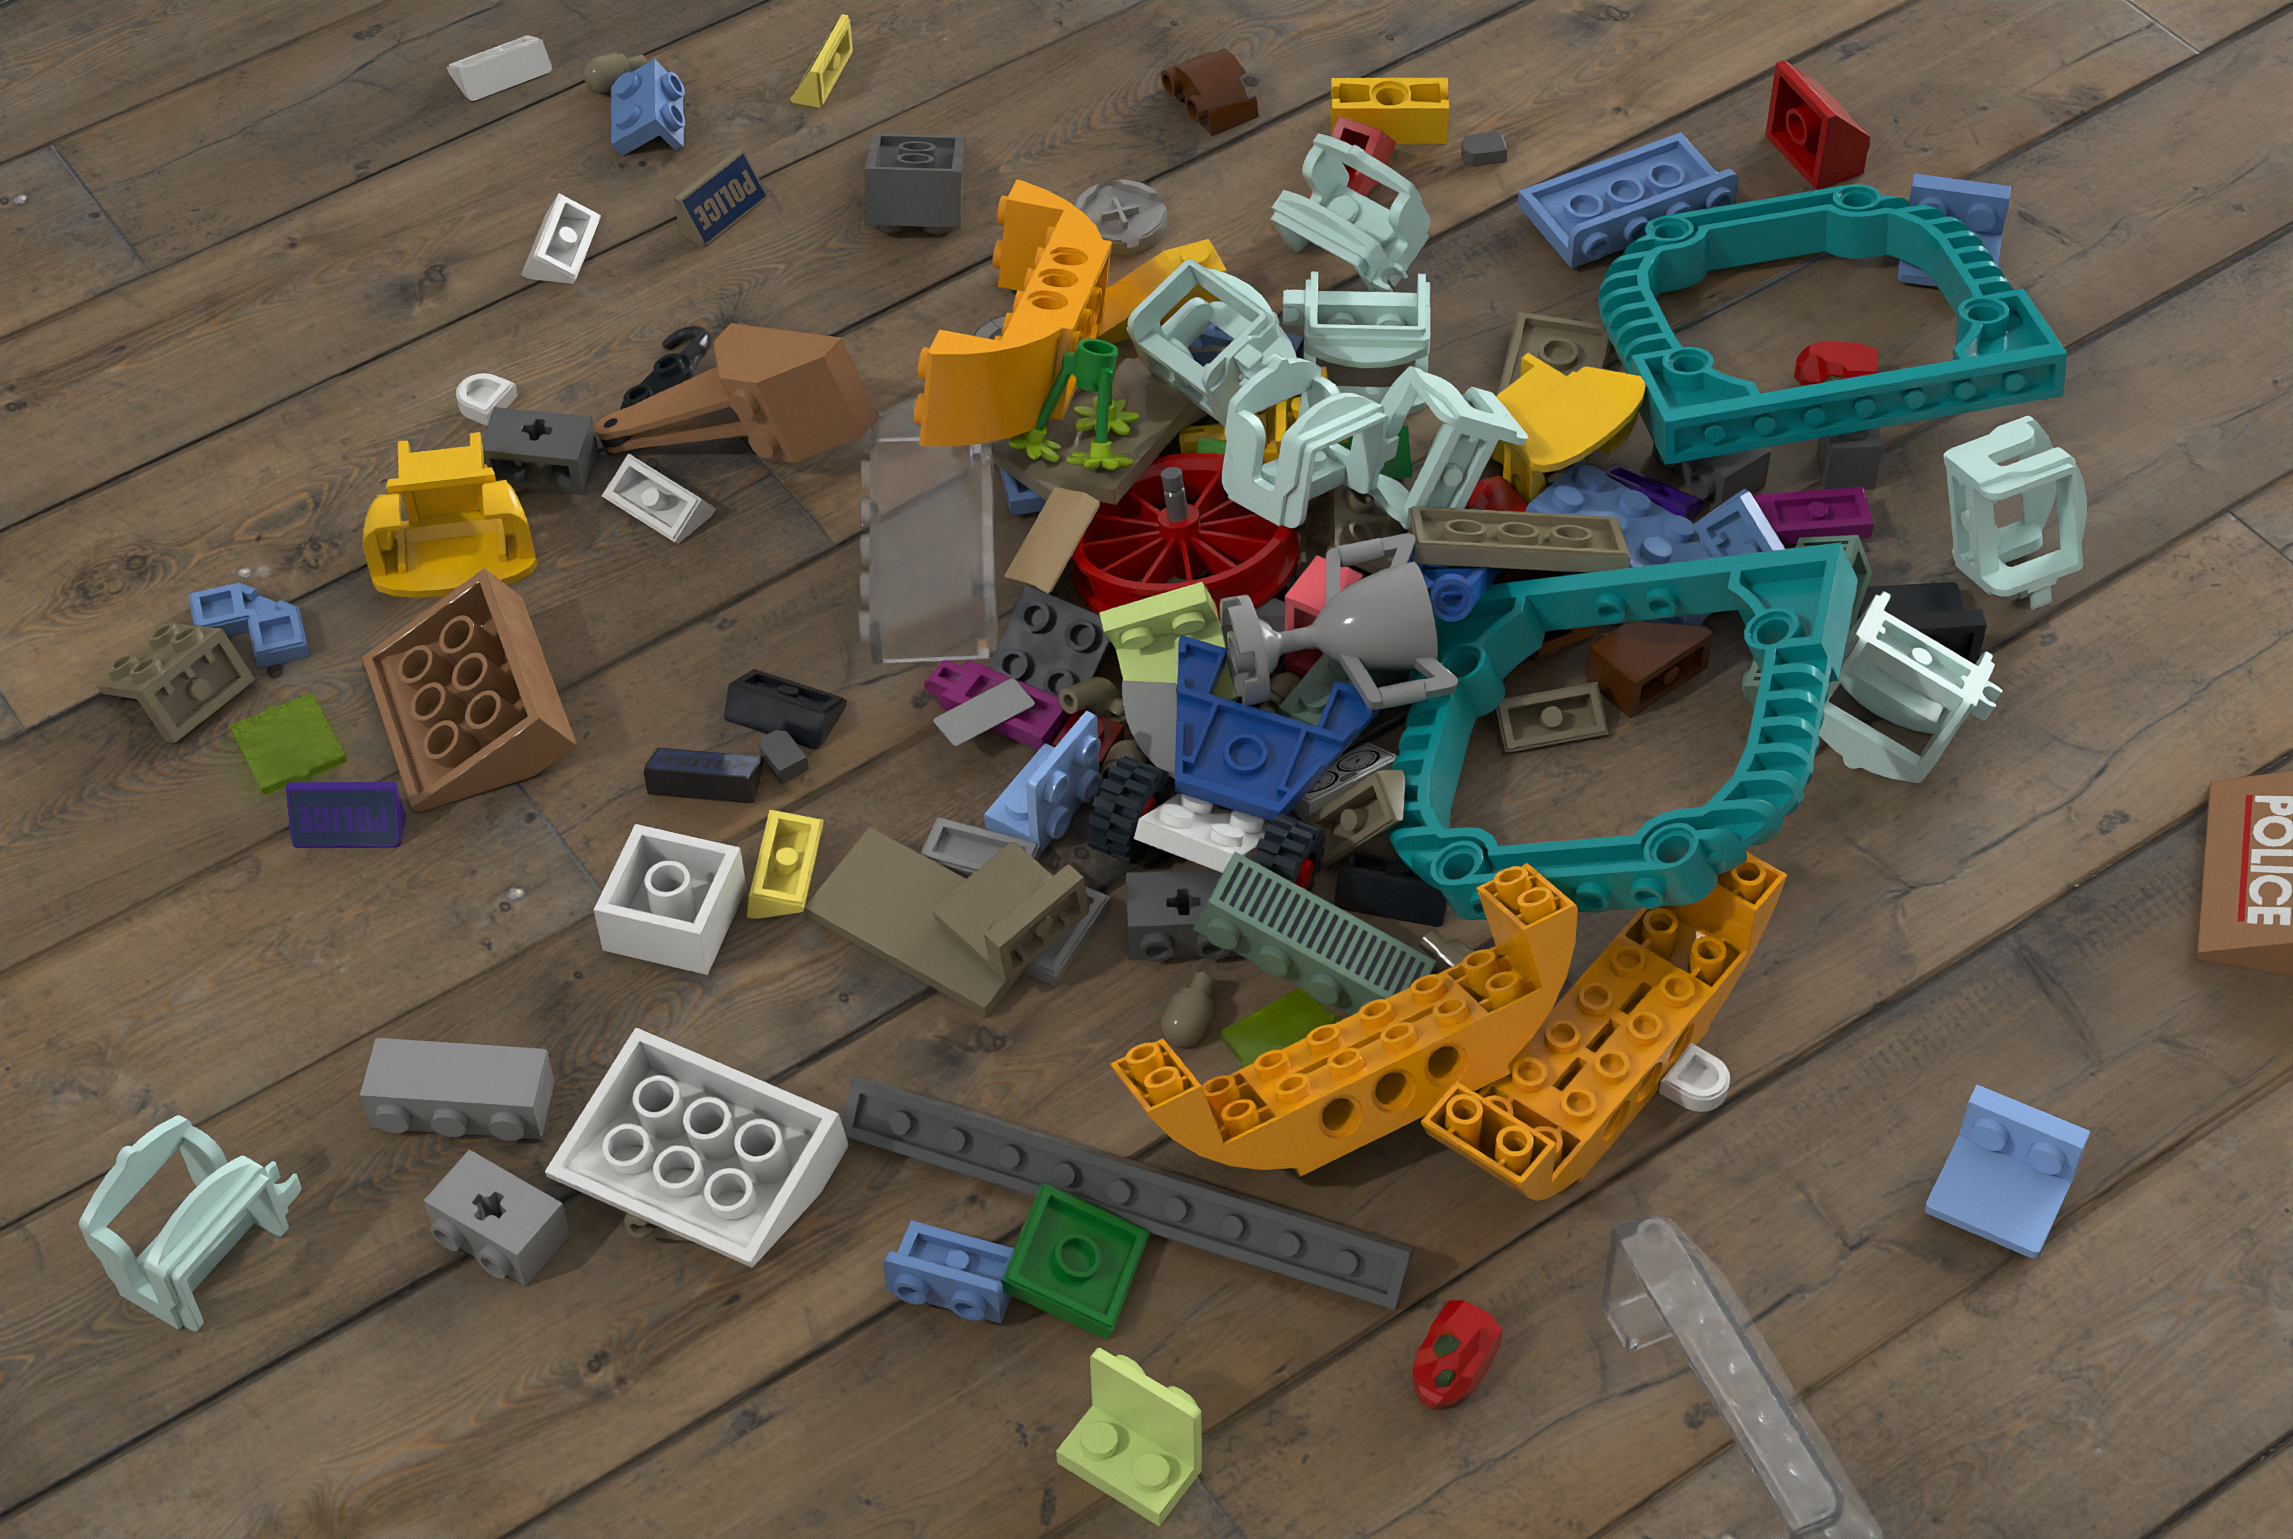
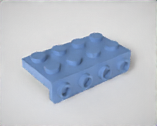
(1614, 199)
(1649, 530)

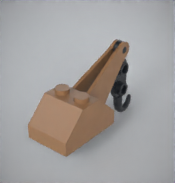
(775, 385)

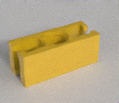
(1401, 107)

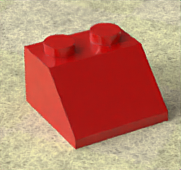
(1814, 129)

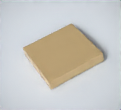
(1052, 539)

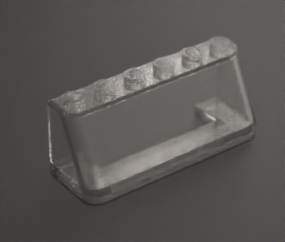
(926, 545)
(1668, 1288)

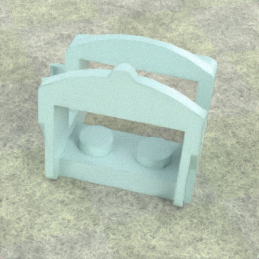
(1348, 224)
(1240, 315)
(1363, 329)
(1459, 449)
(1309, 450)
(1978, 483)
(1908, 684)
(200, 1230)

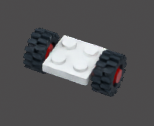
(1135, 815)

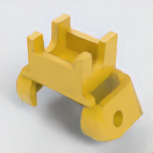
(1564, 419)
(453, 528)

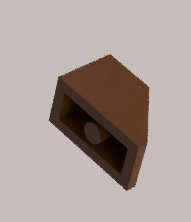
(1646, 662)

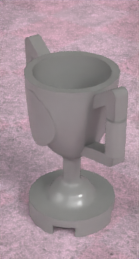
(1366, 626)

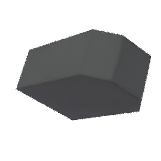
(1484, 149)
(782, 755)

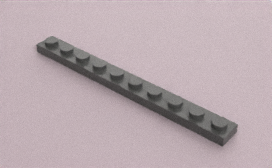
(1131, 1190)

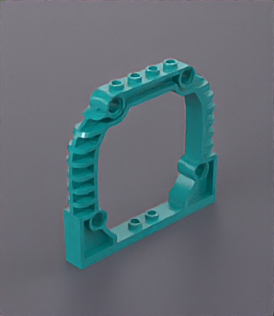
(1695, 412)
(1797, 631)

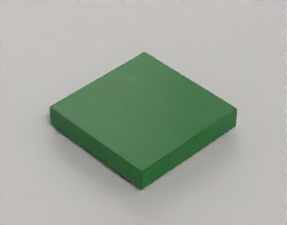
(1074, 1260)

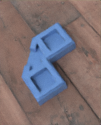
(274, 627)

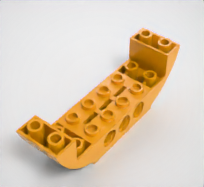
(996, 387)
(1610, 1038)
(1385, 1061)

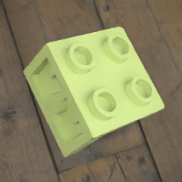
(1150, 629)
(1136, 1438)

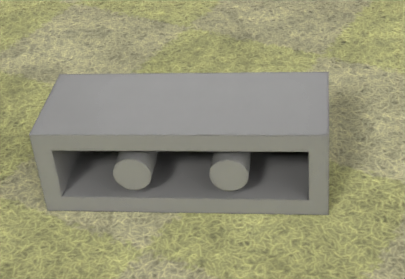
(457, 1089)

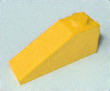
(1139, 284)

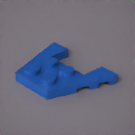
(1248, 754)

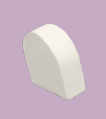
(483, 392)
(1696, 1080)

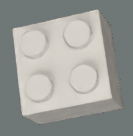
(670, 899)

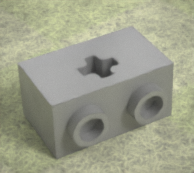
(496, 1219)

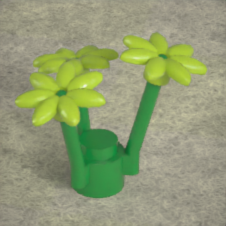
(1094, 371)

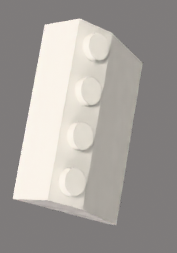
(700, 1148)

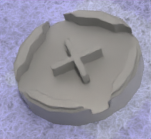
(1125, 214)

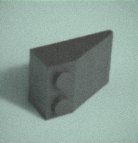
(914, 182)

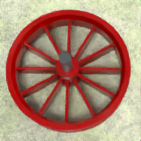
(1181, 540)

